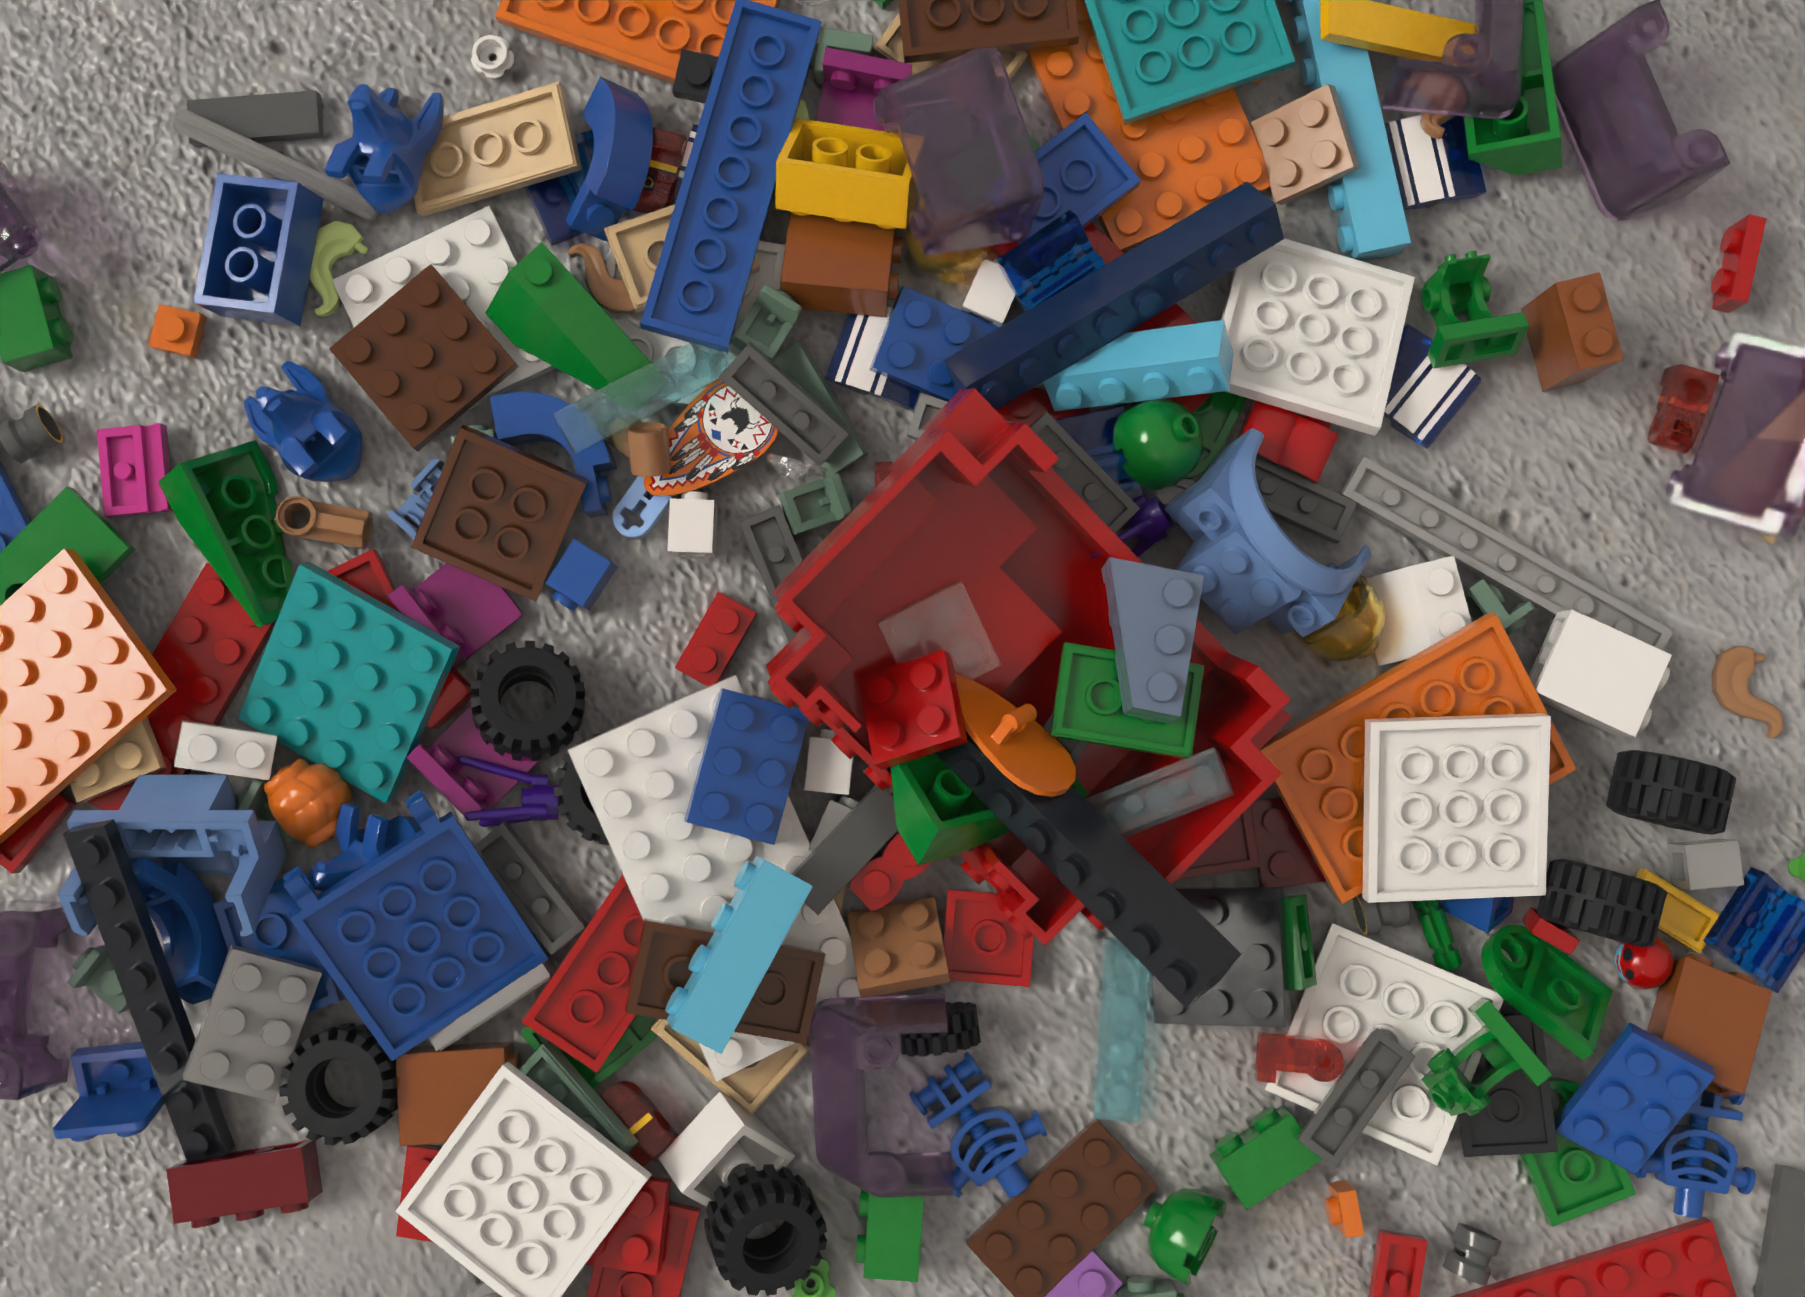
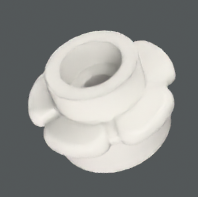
(487, 46)

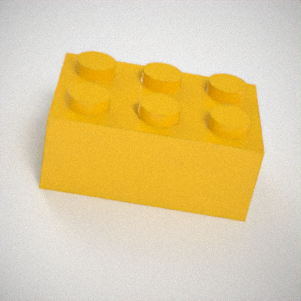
(845, 174)

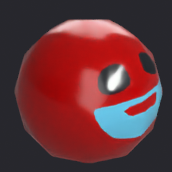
(1644, 966)

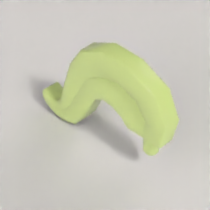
(332, 243)

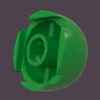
(1158, 442)
(1183, 1231)

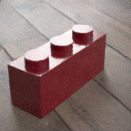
(245, 1183)

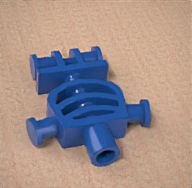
(1002, 1164)
(1687, 1174)

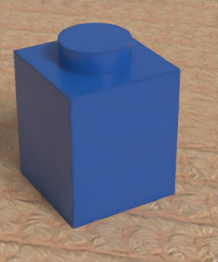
(580, 576)

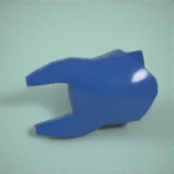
(386, 147)
(306, 427)
(360, 845)

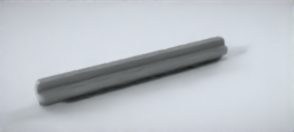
(272, 162)

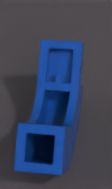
(619, 158)
(529, 418)
(187, 926)

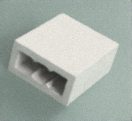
(1599, 674)

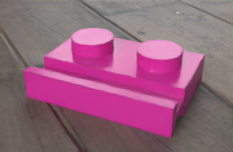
(130, 468)

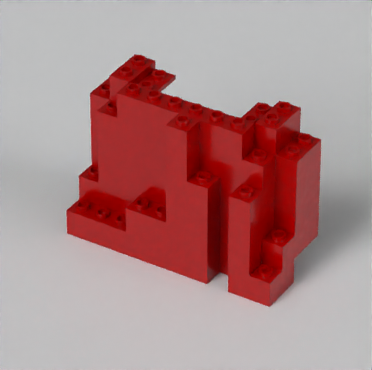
(990, 511)

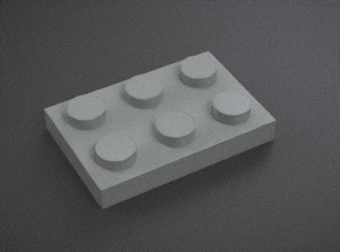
(252, 1023)

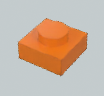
(177, 331)
(1343, 1209)

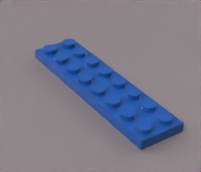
(730, 175)

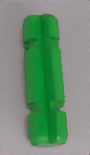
(1438, 934)

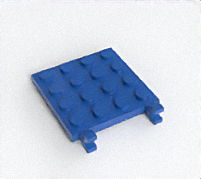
(416, 932)

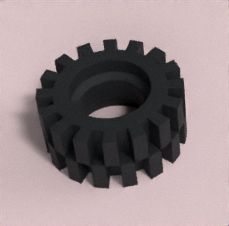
(960, 1035)

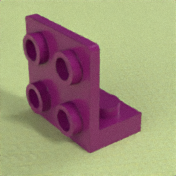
(852, 85)
(459, 608)
(463, 785)

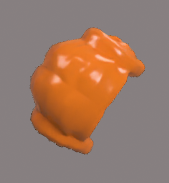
(307, 801)

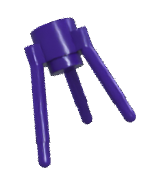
(1147, 522)
(537, 803)

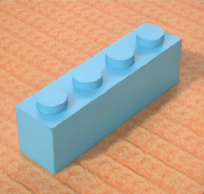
(1147, 367)
(737, 954)

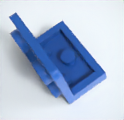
(114, 1093)

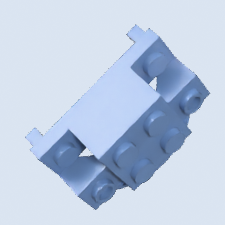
(1247, 557)
(192, 823)

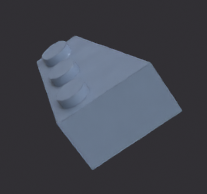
(1153, 635)

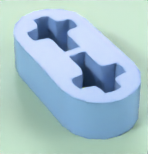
(632, 501)

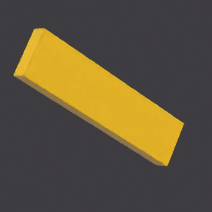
(1388, 28)

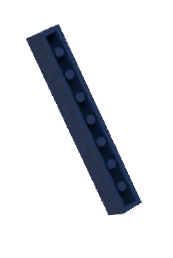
(1118, 297)

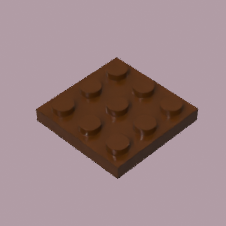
(424, 357)
(499, 512)

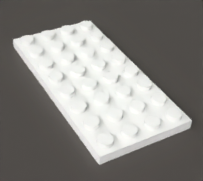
(684, 872)

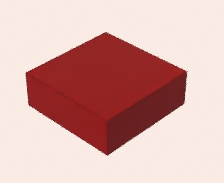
(1550, 932)

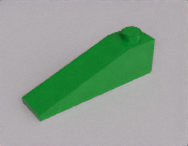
(1530, 135)
(561, 323)
(231, 517)
(940, 813)

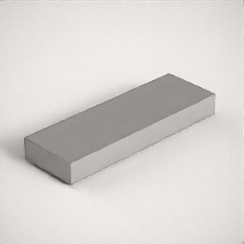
(493, 1005)

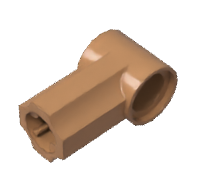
(646, 447)
(327, 522)

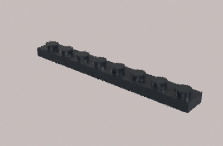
(147, 986)

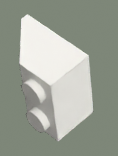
(1420, 607)
(717, 1146)

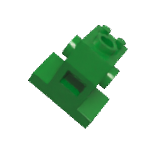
(1463, 288)
(1502, 1049)

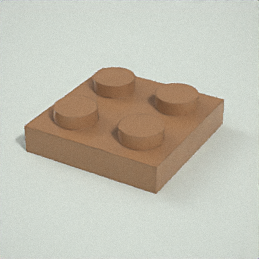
(1305, 144)
(898, 948)

